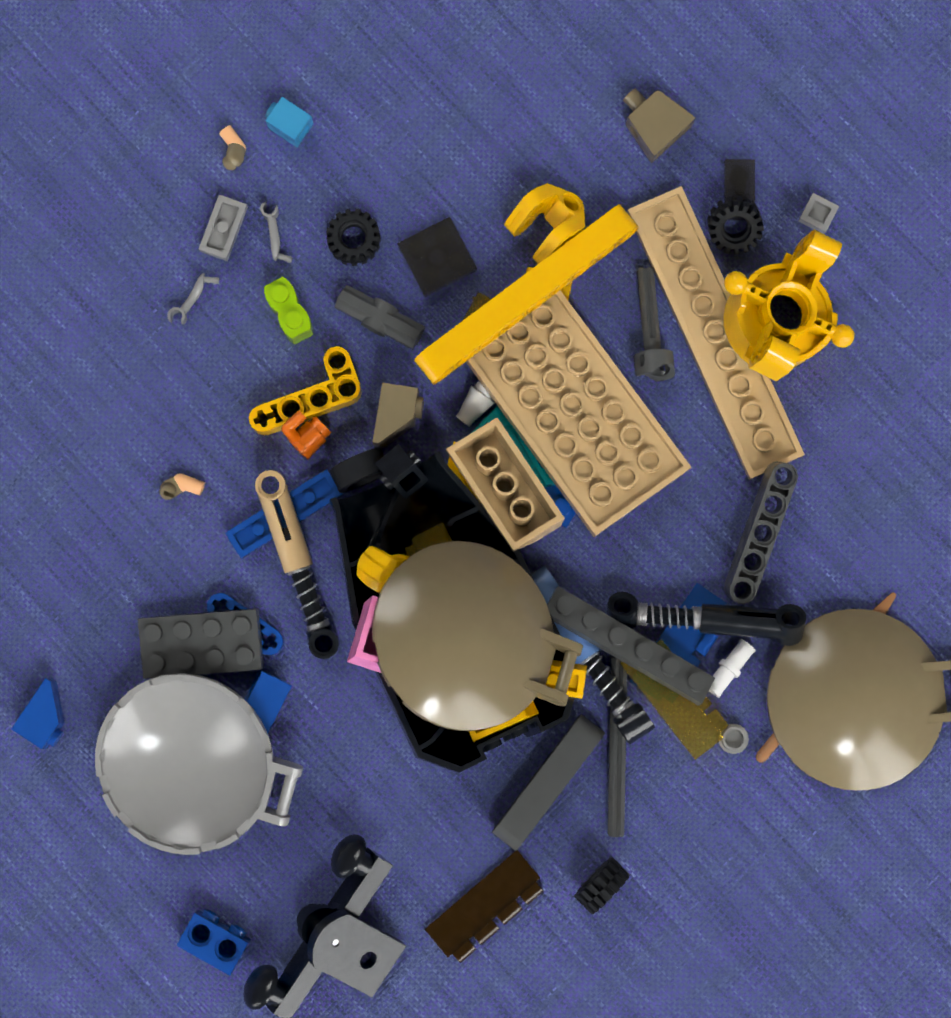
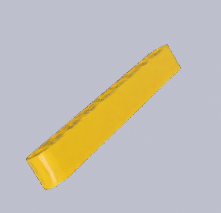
(526, 294)

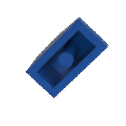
(42, 716)

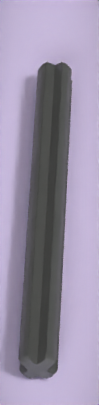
(617, 763)

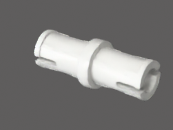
(731, 667)

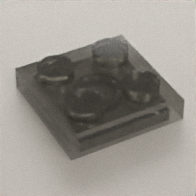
(437, 257)

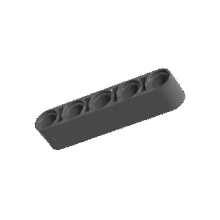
(772, 522)
(548, 782)

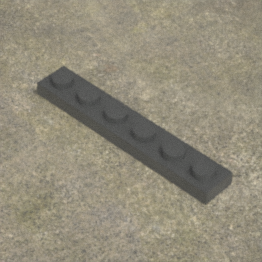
(629, 646)

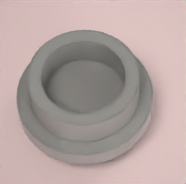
(734, 739)

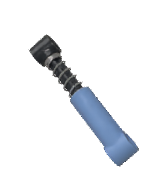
(629, 717)

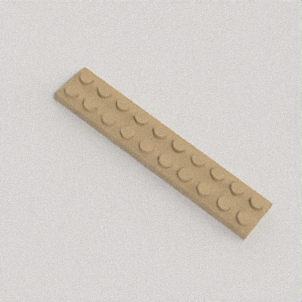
(698, 302)

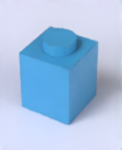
(288, 121)

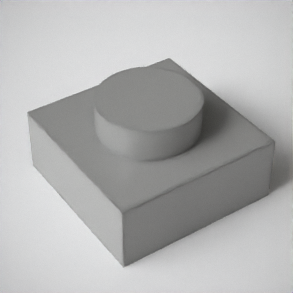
(818, 213)

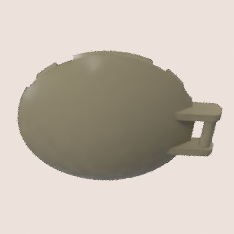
(467, 637)
(857, 700)

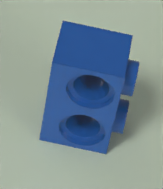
(210, 949)

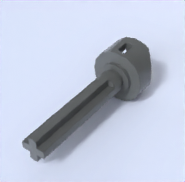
(653, 358)

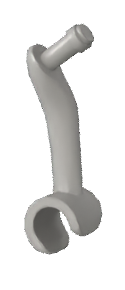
(274, 233)
(191, 299)

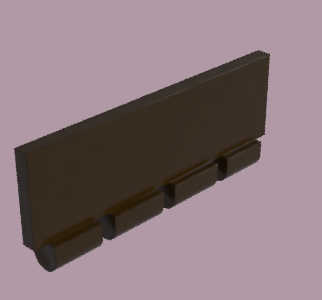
(478, 907)

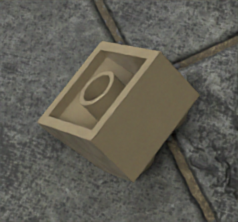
(396, 413)

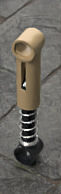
(296, 561)

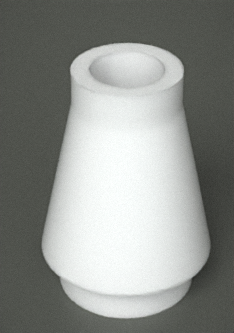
(475, 404)

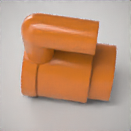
(308, 436)

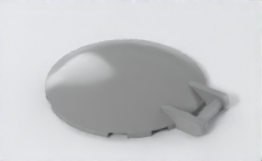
(189, 765)

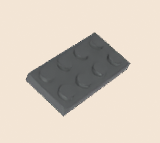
(201, 643)

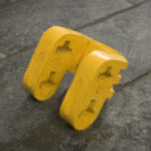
(560, 209)

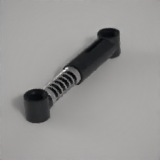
(714, 618)

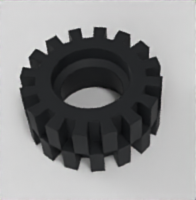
(732, 209)
(345, 221)
(602, 885)

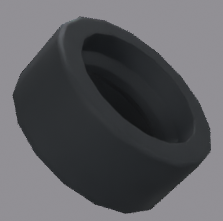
(357, 470)

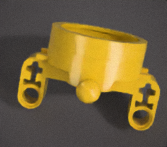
(748, 315)

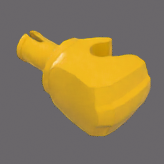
(377, 566)

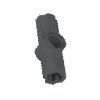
(379, 317)

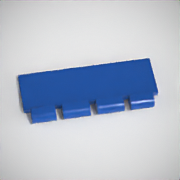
(684, 641)

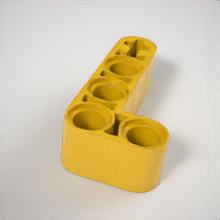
(304, 397)

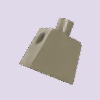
(656, 122)

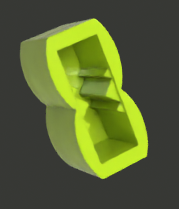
(290, 313)

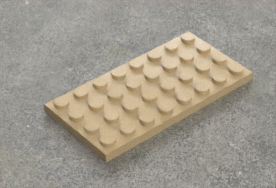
(578, 414)

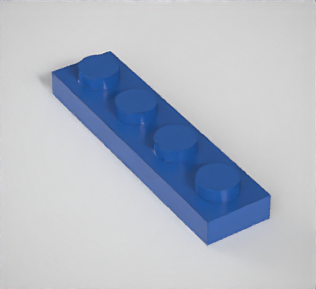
(307, 500)

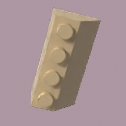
(506, 485)

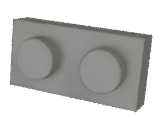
(223, 228)

